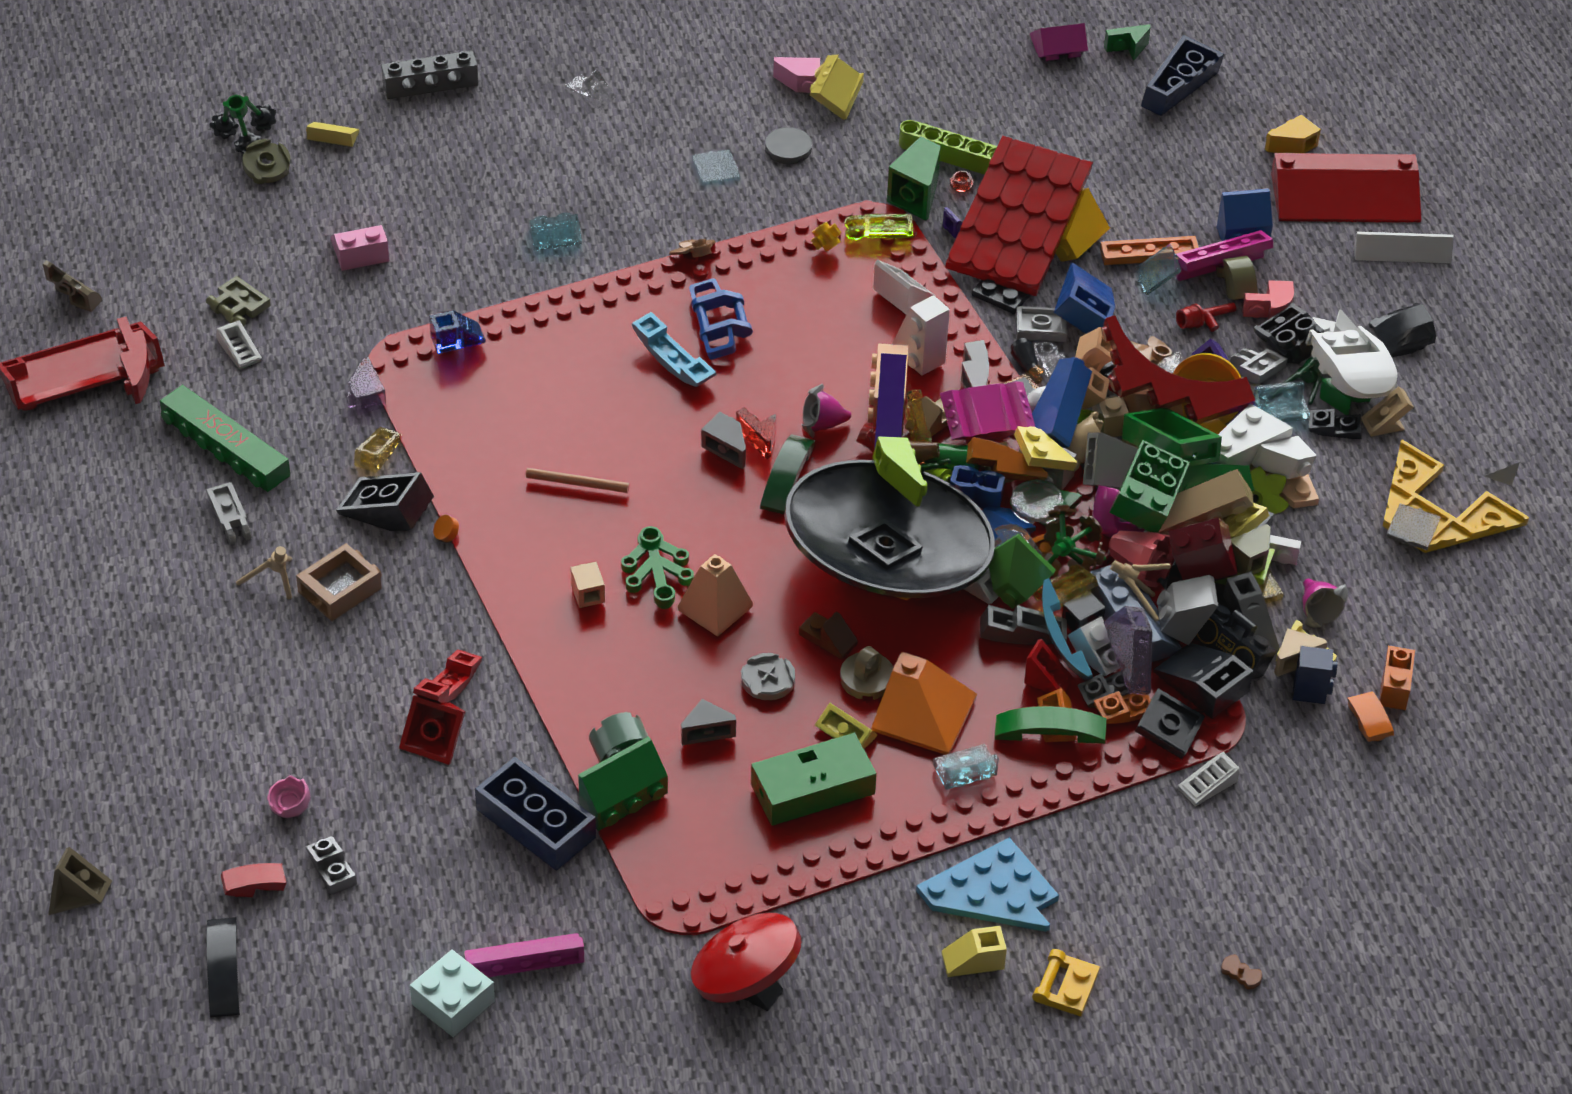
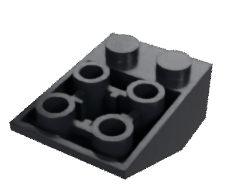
(1206, 677)

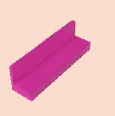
(1207, 258)
(527, 955)

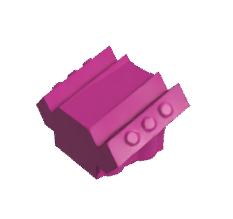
(987, 411)

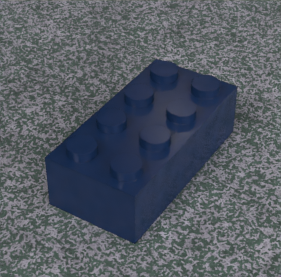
(535, 813)

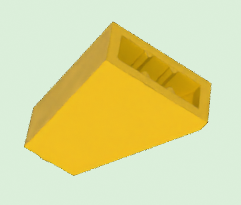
(1083, 229)

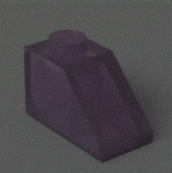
(365, 389)

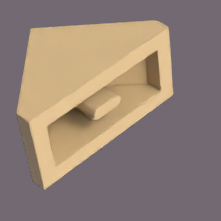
(1290, 649)

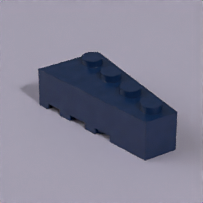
(1181, 74)

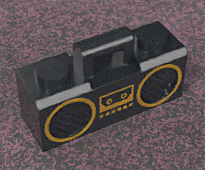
(1234, 635)

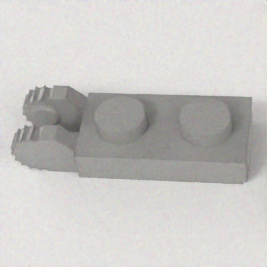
(228, 511)

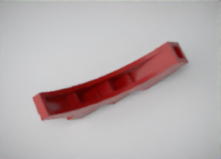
(1137, 373)

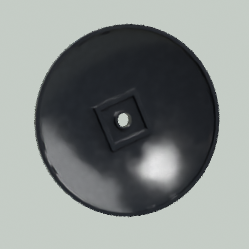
(879, 540)

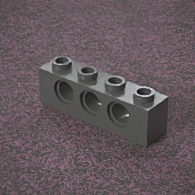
(429, 74)

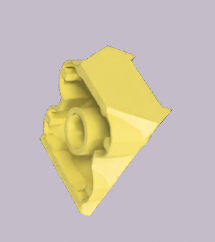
(836, 86)

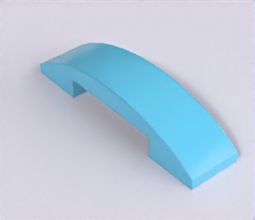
(669, 353)
(1074, 661)

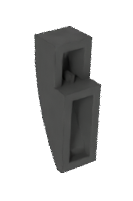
(1018, 626)

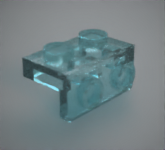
(1283, 401)

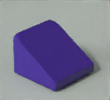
(951, 222)

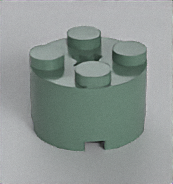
(616, 735)

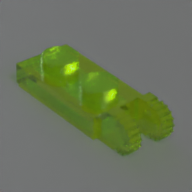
(879, 226)

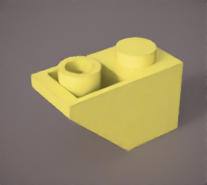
(976, 952)

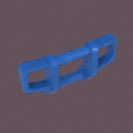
(725, 328)

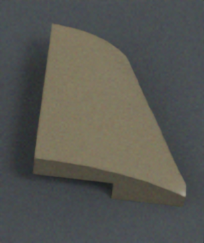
(78, 293)

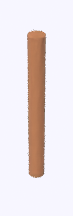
(577, 480)

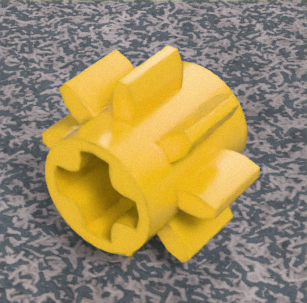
(826, 236)

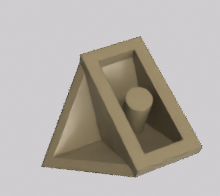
(76, 883)

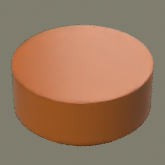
(446, 528)

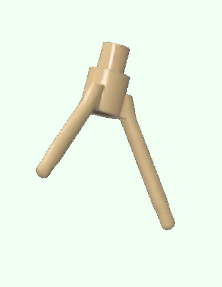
(276, 563)
(1130, 574)

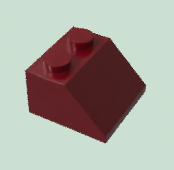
(1203, 550)

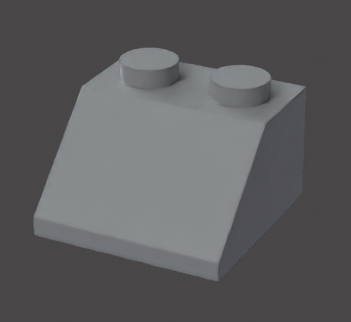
(1187, 607)

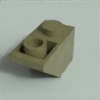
(1252, 550)

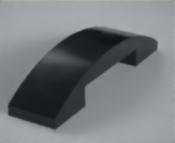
(222, 967)

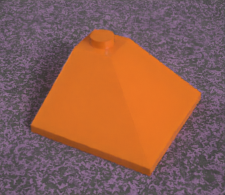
(923, 705)

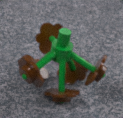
(1063, 545)

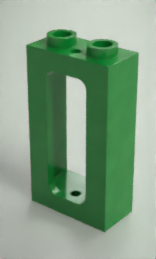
(1173, 434)

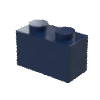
(1314, 675)

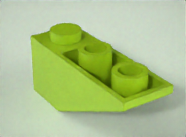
(898, 466)

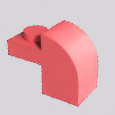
(1276, 299)

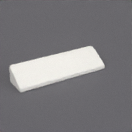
(1403, 247)

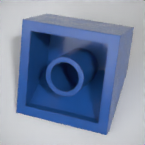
(1244, 213)

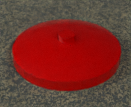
(746, 957)

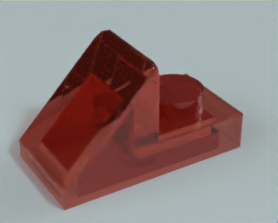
(758, 433)

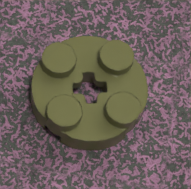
(266, 173)

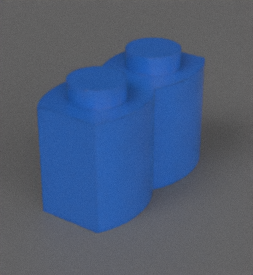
(982, 487)

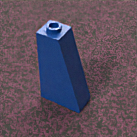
(1062, 400)

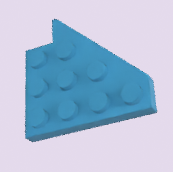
(992, 887)

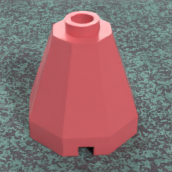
(1143, 549)

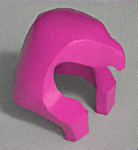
(1110, 523)

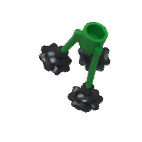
(236, 106)

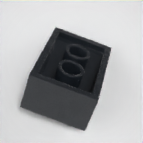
(388, 500)

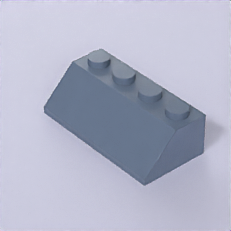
(1116, 594)

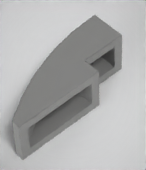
(975, 365)

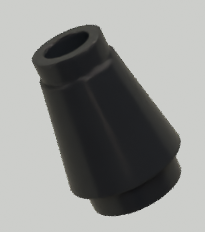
(1024, 354)

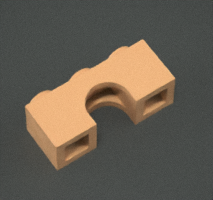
(1095, 354)

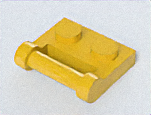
(1075, 987)

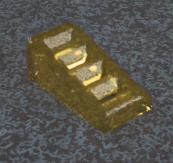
(373, 456)

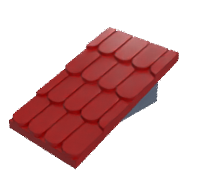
(1019, 215)

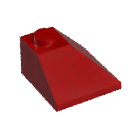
(432, 729)

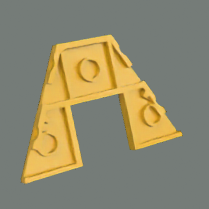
(1482, 518)

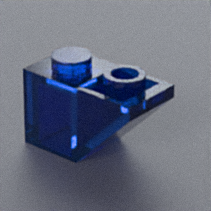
(454, 331)

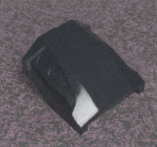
(1405, 330)
(1288, 333)

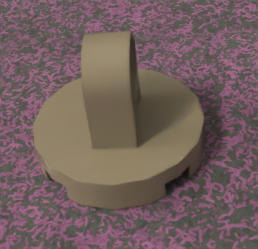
(866, 674)

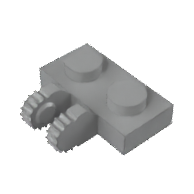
(1258, 366)

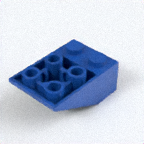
(1084, 300)

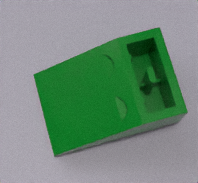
(1149, 487)

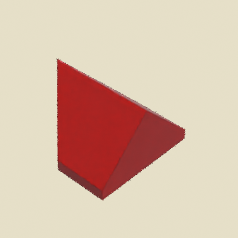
(1045, 670)

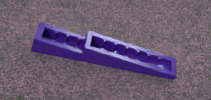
(890, 395)

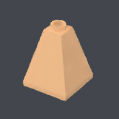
(715, 596)

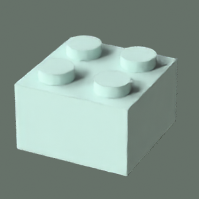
(452, 993)

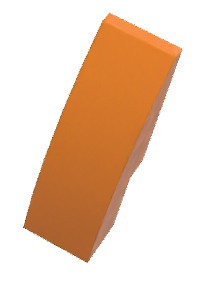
(1002, 460)

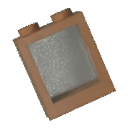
(339, 581)

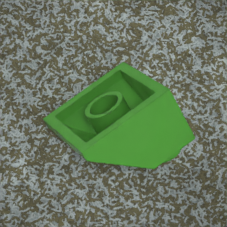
(1017, 571)

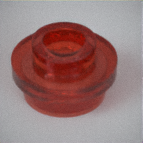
(961, 181)

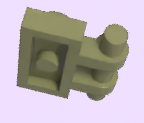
(241, 295)

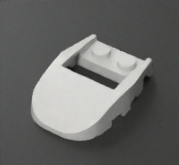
(1355, 374)

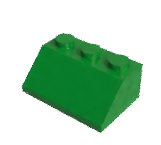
(623, 783)

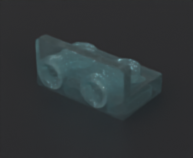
(555, 231)
(966, 766)

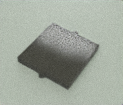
(1413, 526)

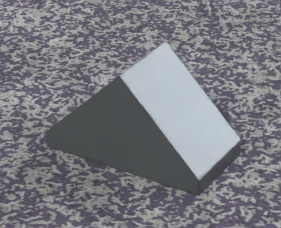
(707, 724)

